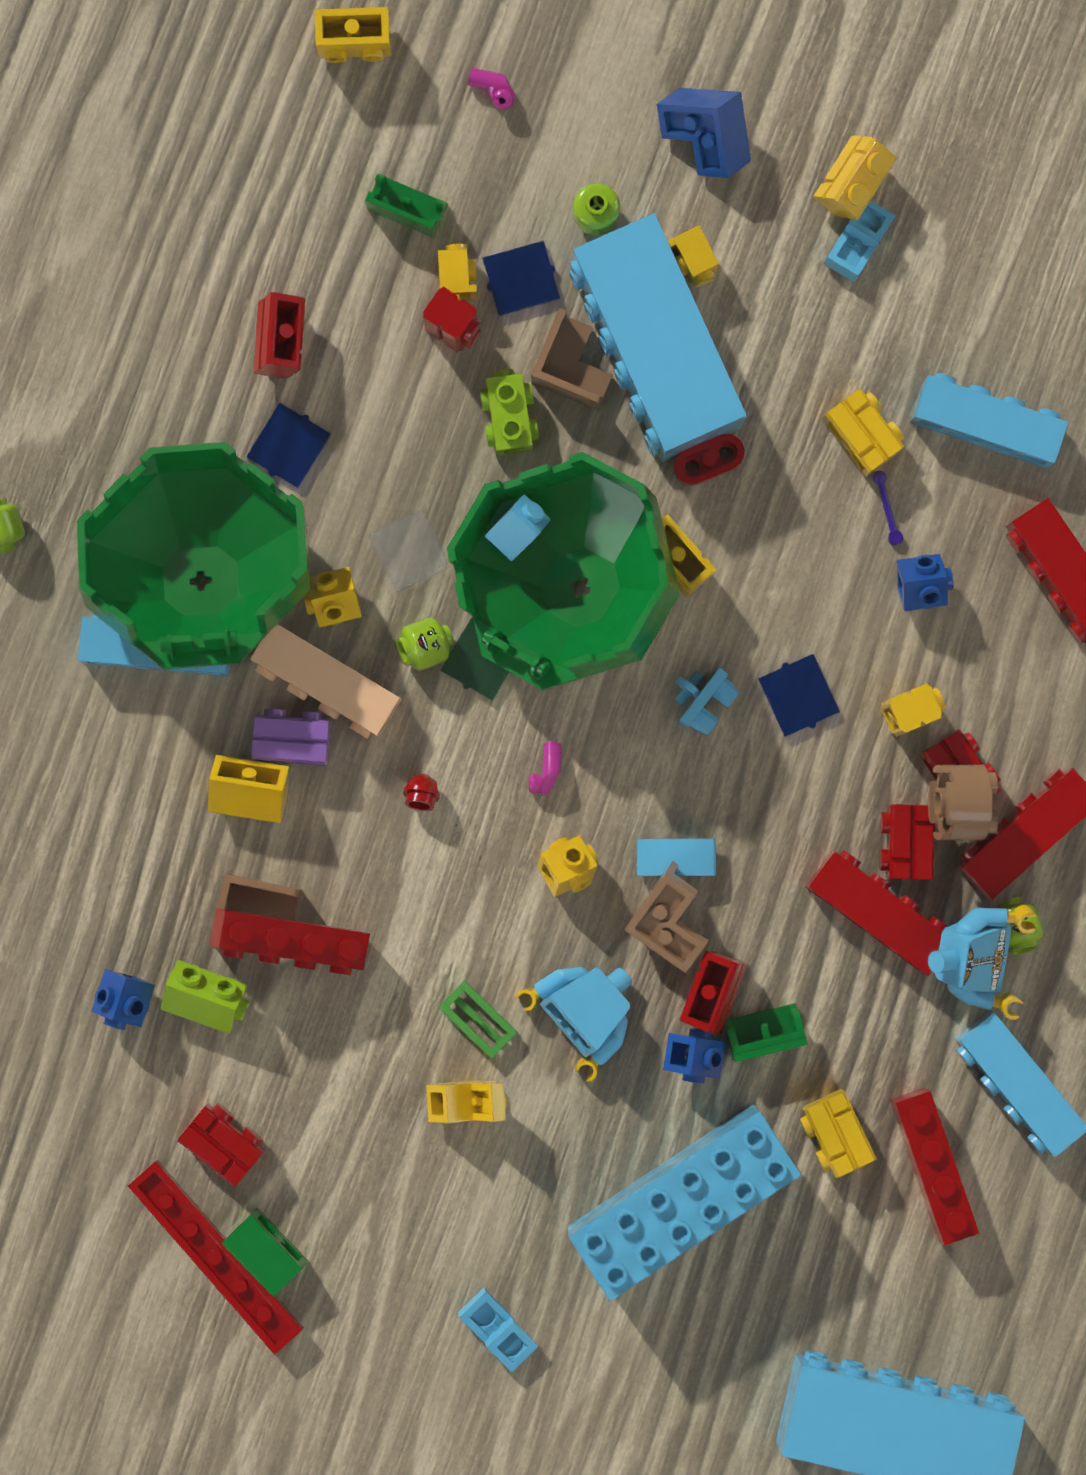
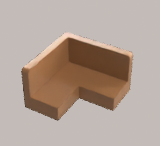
(561, 368)
(258, 897)
(658, 922)

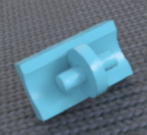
(696, 714)

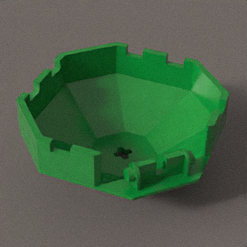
(187, 517)
(598, 531)

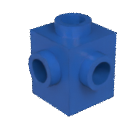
(923, 582)
(122, 999)
(694, 1055)

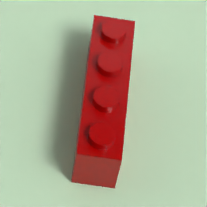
(1055, 560)
(1027, 834)
(876, 910)
(934, 1166)

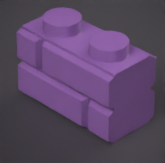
(291, 739)

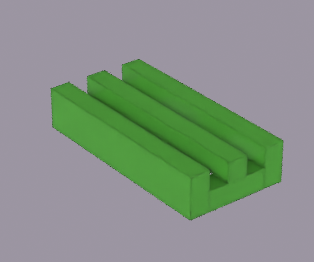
(500, 1041)

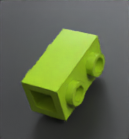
(507, 402)
(204, 997)

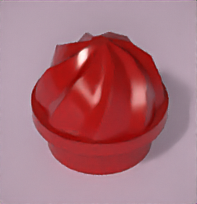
(421, 793)

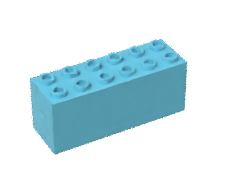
(656, 338)
(682, 1202)
(894, 1424)

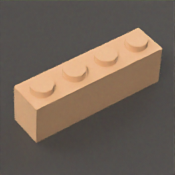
(326, 680)

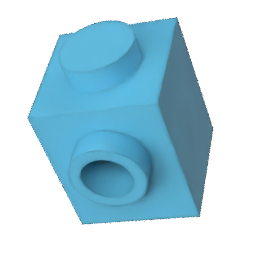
(518, 527)

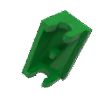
(406, 205)
(765, 1032)
(265, 1252)

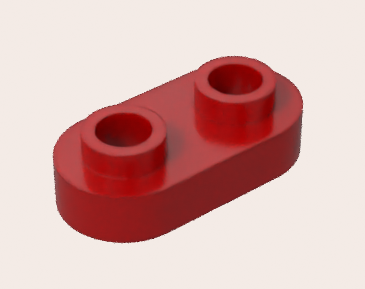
(708, 460)

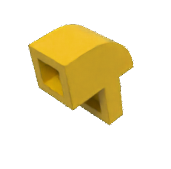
(466, 1101)

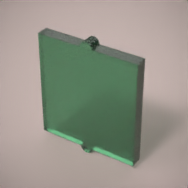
(472, 669)

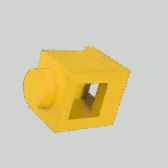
(694, 256)
(457, 271)

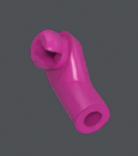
(496, 86)
(550, 772)

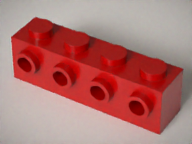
(289, 939)

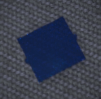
(521, 278)
(288, 445)
(798, 695)

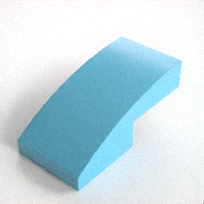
(859, 241)
(693, 856)
(497, 1329)

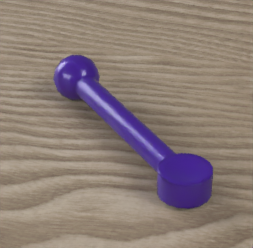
(894, 537)

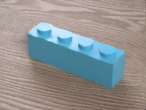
(989, 421)
(104, 646)
(1021, 1084)

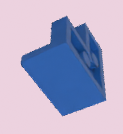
(714, 125)

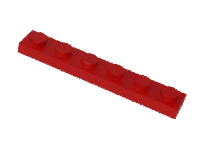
(204, 1246)

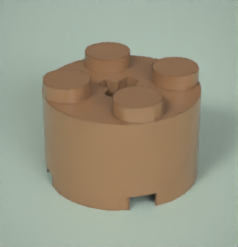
(962, 802)

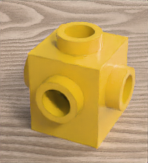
(333, 597)
(568, 865)

